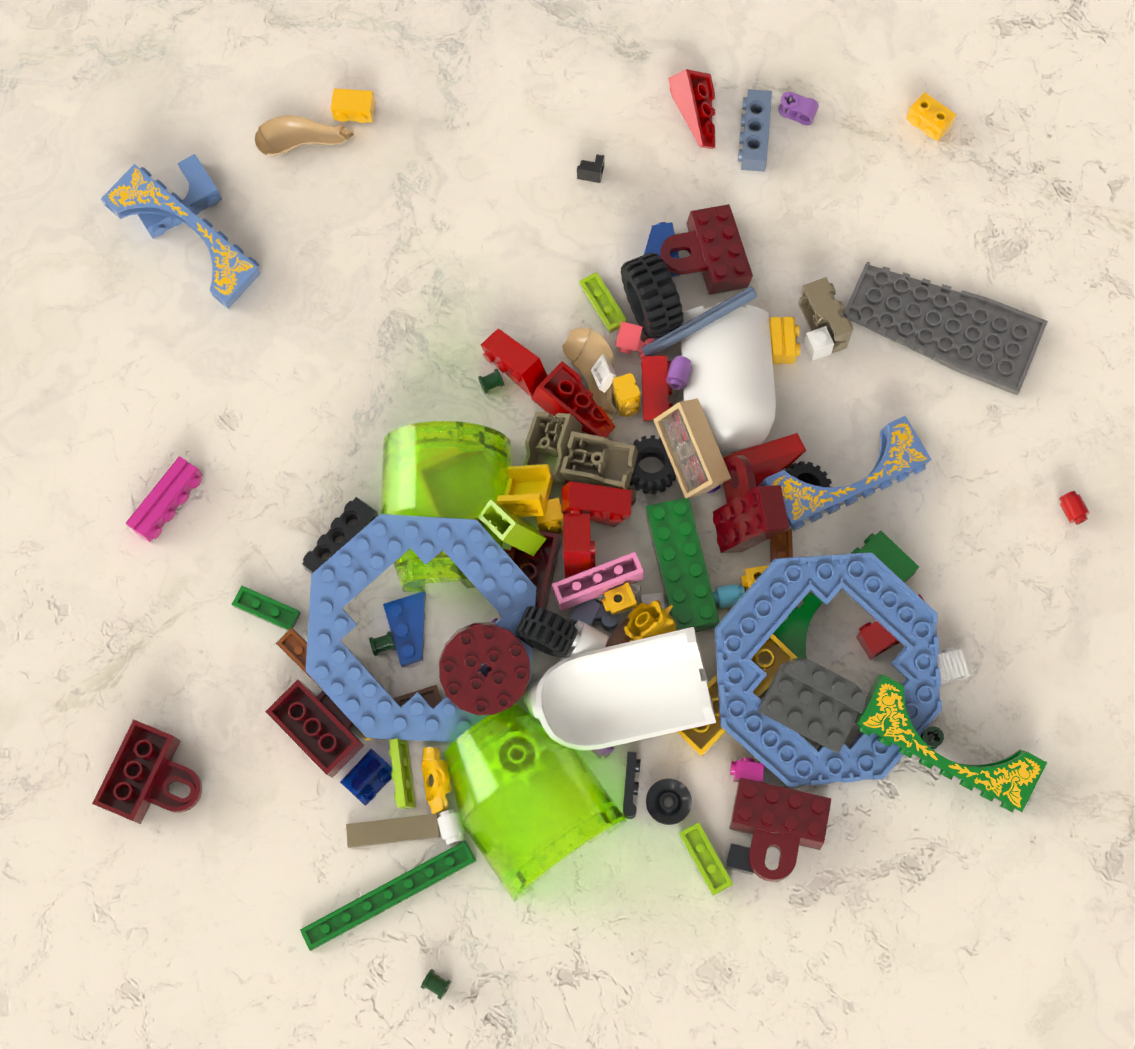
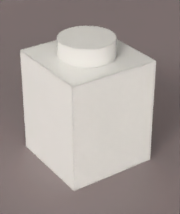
(818, 343)

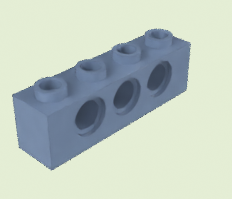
(759, 102)

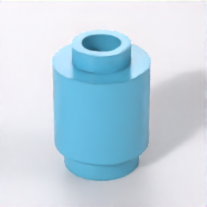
(728, 595)

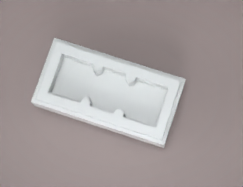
(603, 373)

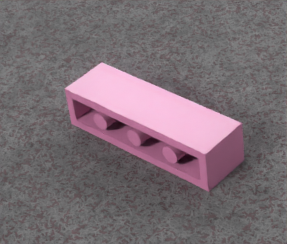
(597, 580)

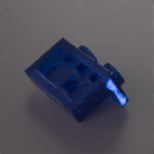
(368, 777)

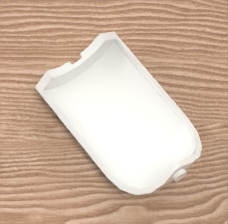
(733, 376)
(626, 692)

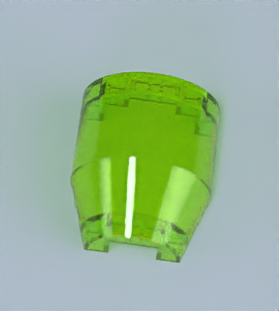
(443, 473)
(525, 797)

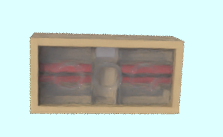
(691, 448)

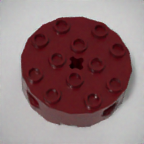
(480, 691)

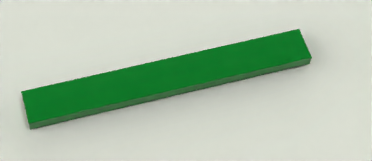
(387, 895)

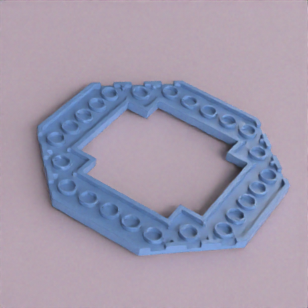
(357, 566)
(763, 611)

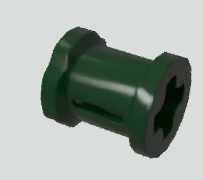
(491, 381)
(382, 643)
(938, 739)
(436, 984)

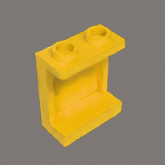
(527, 490)

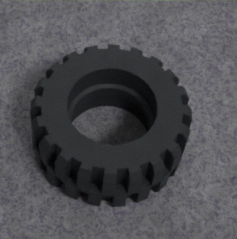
(652, 294)

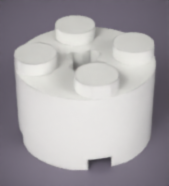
(586, 640)

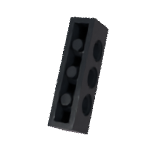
(339, 527)

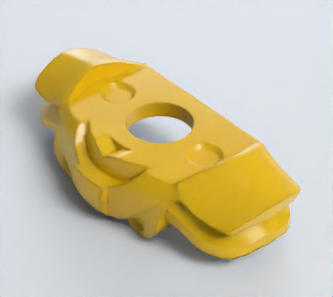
(439, 769)

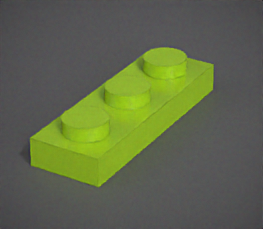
(602, 302)
(402, 774)
(705, 859)

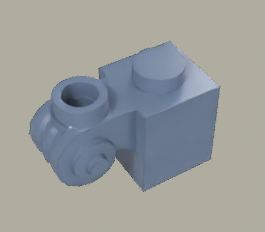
(591, 612)

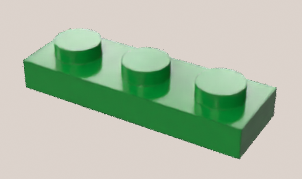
(266, 608)

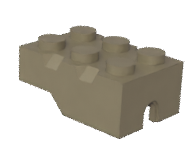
(823, 310)
(549, 441)
(599, 461)

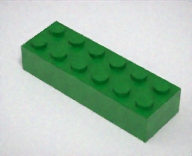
(682, 565)

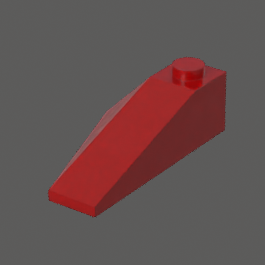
(694, 96)
(566, 394)
(772, 456)

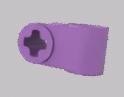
(799, 108)

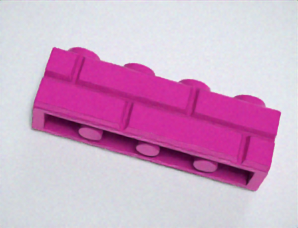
(164, 499)

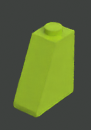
(511, 528)

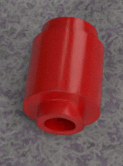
(1074, 507)

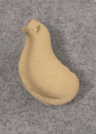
(288, 132)
(584, 349)

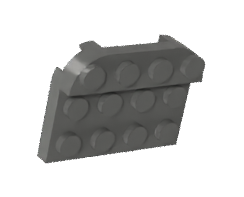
(813, 702)

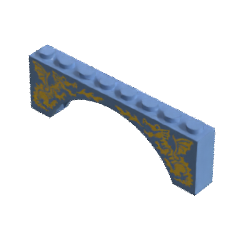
(141, 194)
(898, 456)

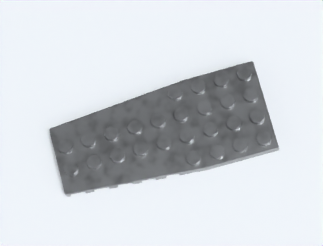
(948, 326)

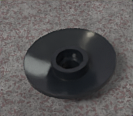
(672, 790)

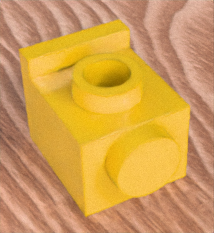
(628, 599)

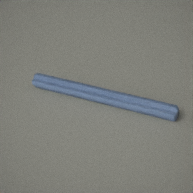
(700, 321)

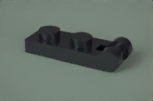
(631, 786)

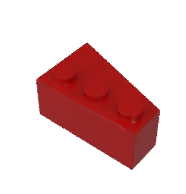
(514, 361)
(654, 386)
(603, 503)
(577, 544)
(876, 638)

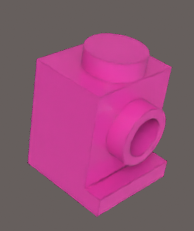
(747, 769)

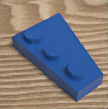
(407, 626)

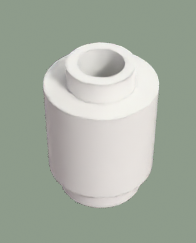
(451, 827)

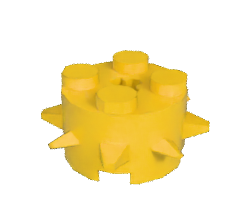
(649, 621)

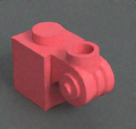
(629, 338)

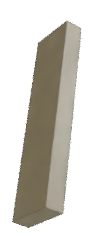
(392, 830)

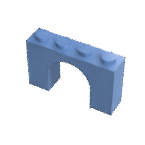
(200, 196)

